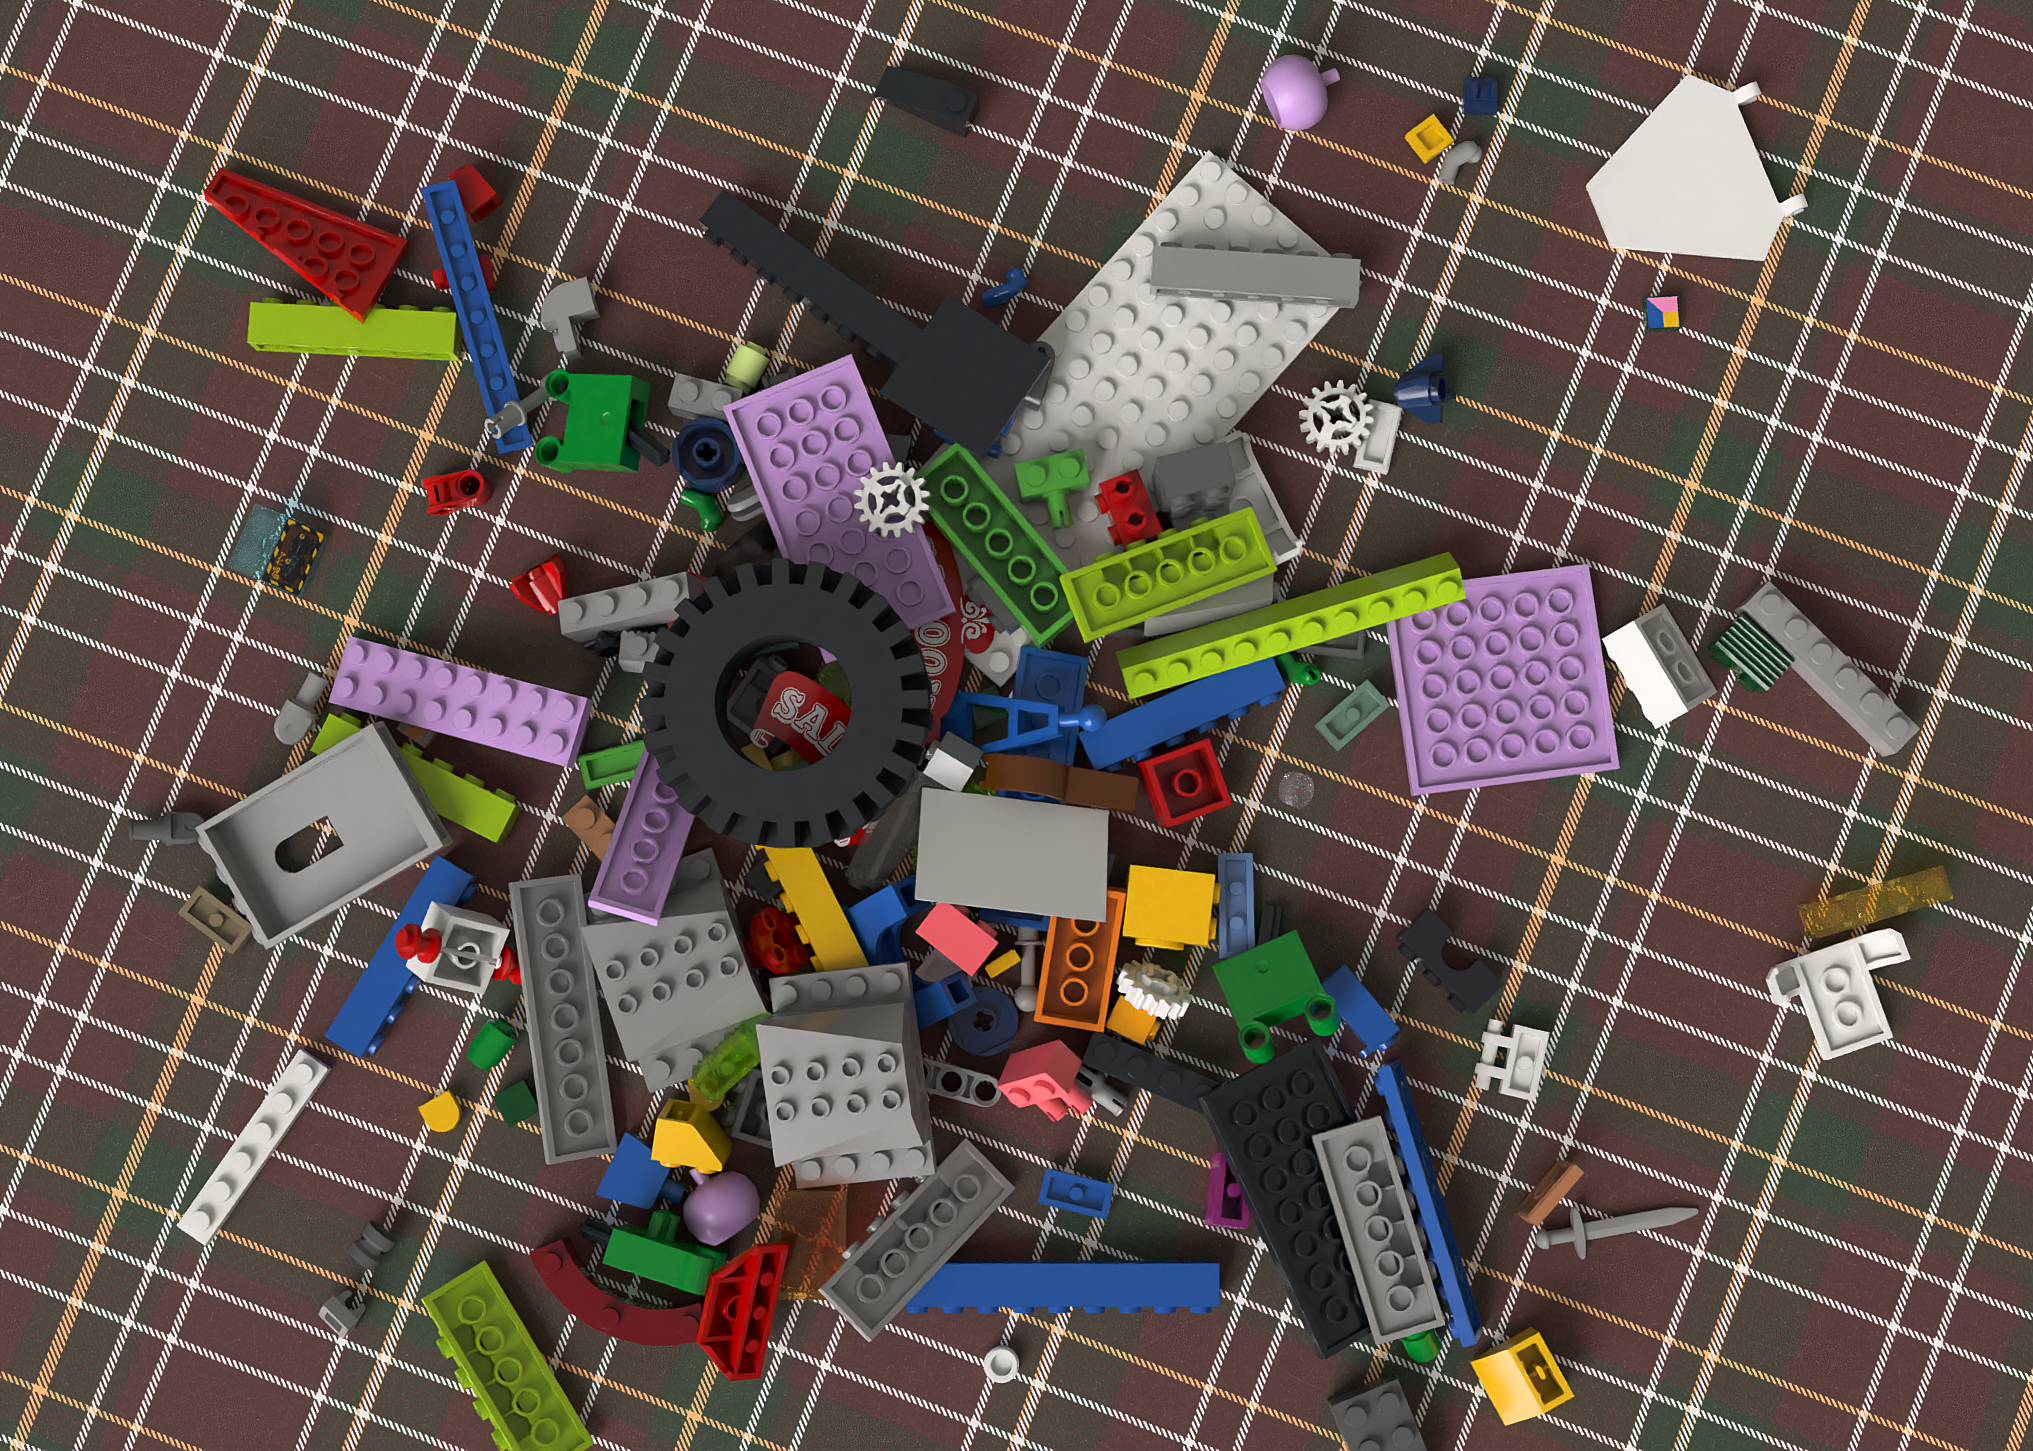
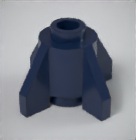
(1423, 389)

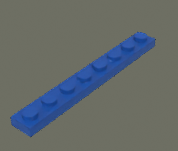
(474, 307)

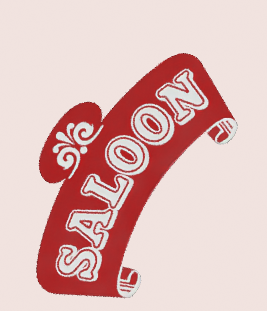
(945, 639)
(805, 719)

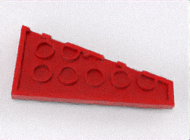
(328, 249)

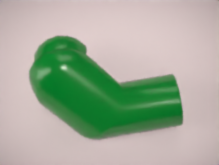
(706, 506)
(1298, 671)

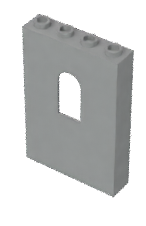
(374, 810)

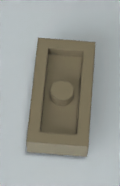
(217, 920)

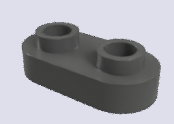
(1000, 617)

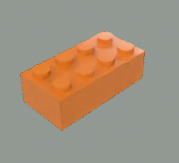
(1080, 968)

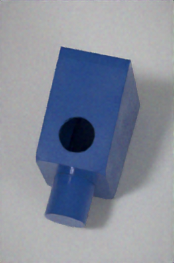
(637, 1178)

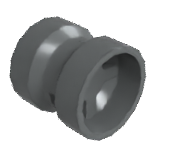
(369, 1249)

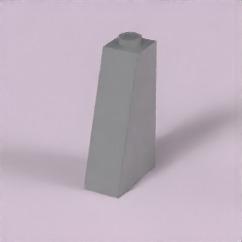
(1221, 606)

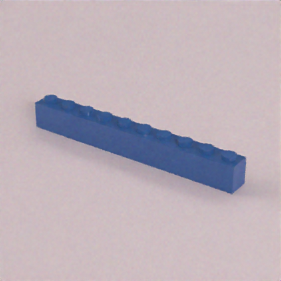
(1071, 1284)

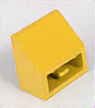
(690, 1137)
(1521, 1377)

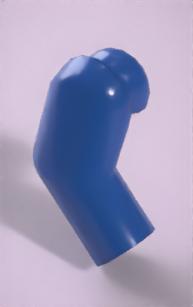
(1006, 291)

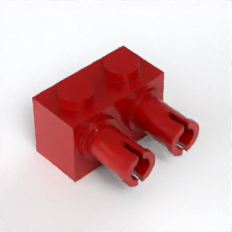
(1128, 510)

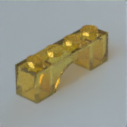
(1875, 902)

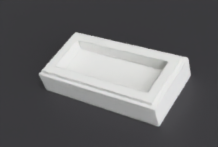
(1378, 448)

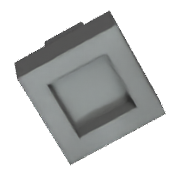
(339, 1316)

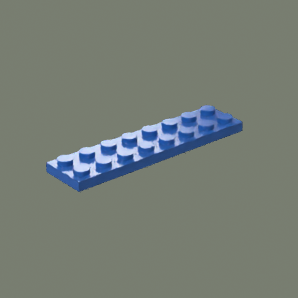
(1048, 679)
(1433, 1215)

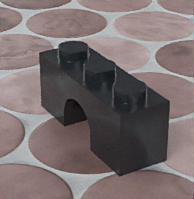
(1424, 942)

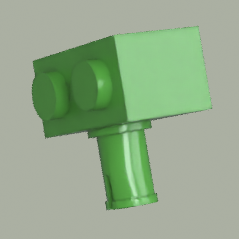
(1052, 480)

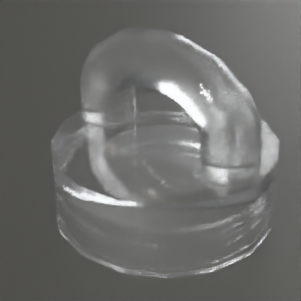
(1296, 789)

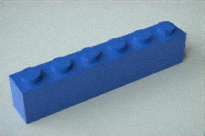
(1181, 712)
(387, 980)

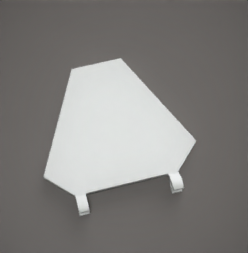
(1691, 180)

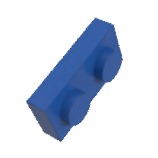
(1076, 1193)

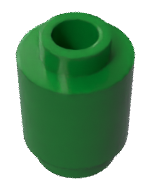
(491, 1043)
(1422, 1345)

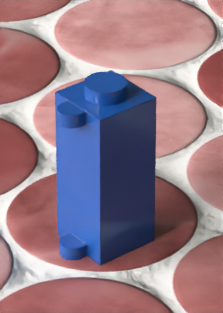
(1360, 1011)

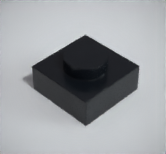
(761, 882)

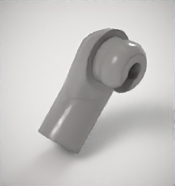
(1463, 152)

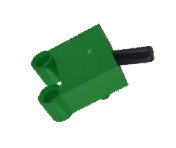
(601, 425)
(1272, 987)

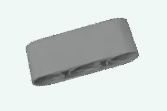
(969, 1077)

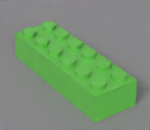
(997, 543)

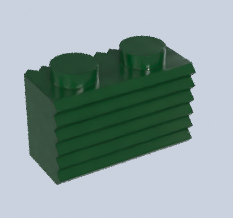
(1749, 655)

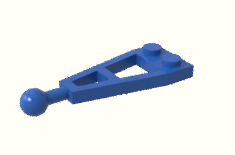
(960, 720)

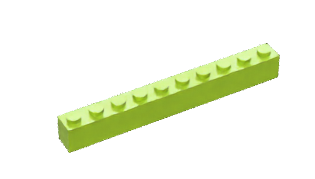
(1291, 625)

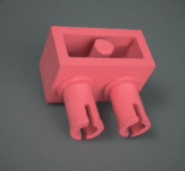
(1043, 1076)

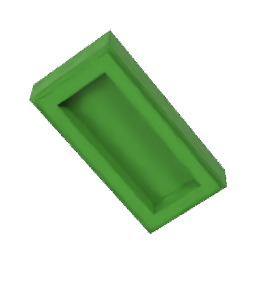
(610, 765)

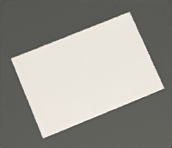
(1012, 855)

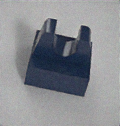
(1480, 96)

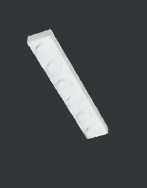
(254, 1147)

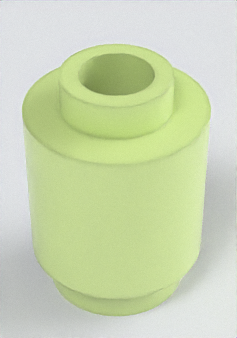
(746, 367)

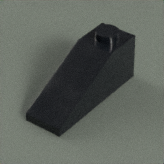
(929, 99)

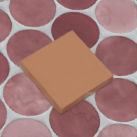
(1549, 1192)

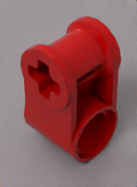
(449, 492)

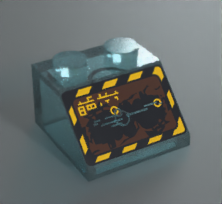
(278, 550)

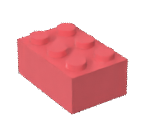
(958, 936)

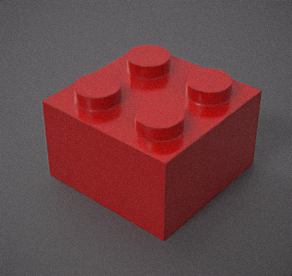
(1184, 783)

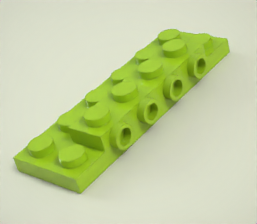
(1167, 573)
(503, 1366)

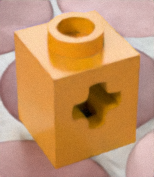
(1132, 1022)

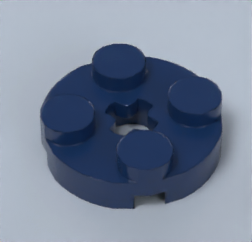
(1002, 1028)

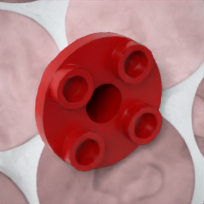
(775, 942)

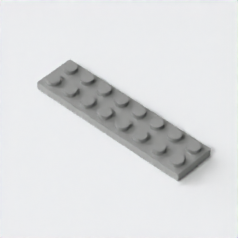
(562, 1019)

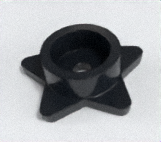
(605, 645)

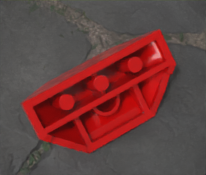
(741, 1310)

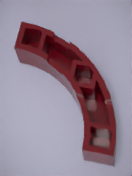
(609, 1310)

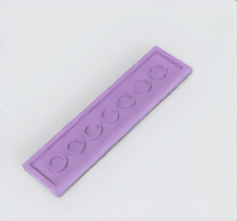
(461, 702)

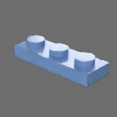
(1235, 904)

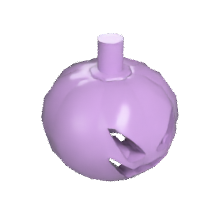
(1296, 91)
(720, 1206)

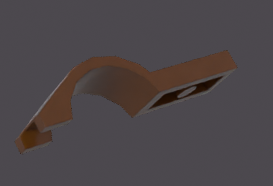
(1060, 782)

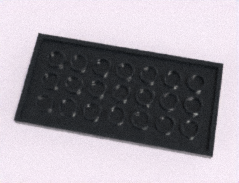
(1266, 1138)

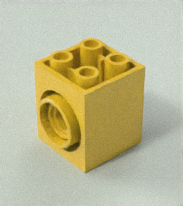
(1169, 907)

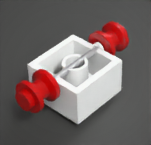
(458, 949)

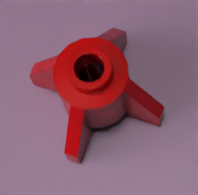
(542, 585)

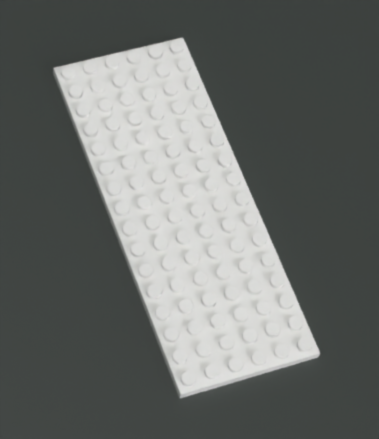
(1149, 370)

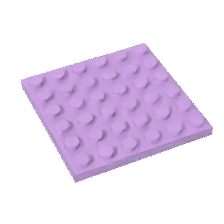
(1504, 684)

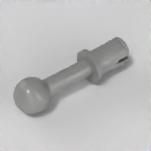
(515, 413)
(1027, 993)

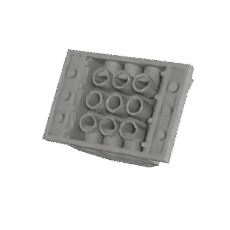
(677, 982)
(846, 1076)

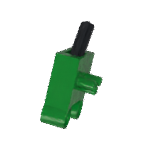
(657, 1251)

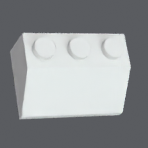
(1659, 666)

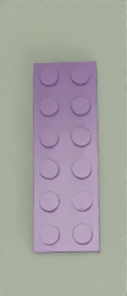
(643, 848)

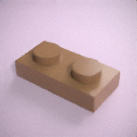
(590, 825)

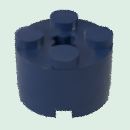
(691, 447)

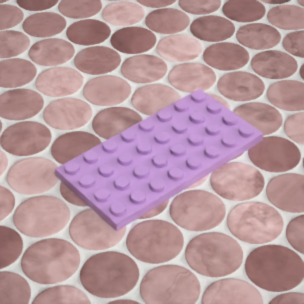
(806, 459)

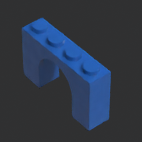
(877, 930)

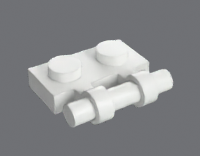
(1522, 1062)

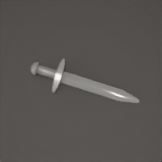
(1580, 1232)

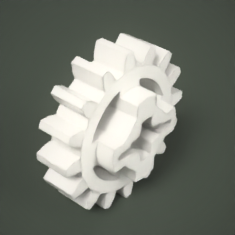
(1343, 405)
(901, 485)
(1154, 989)

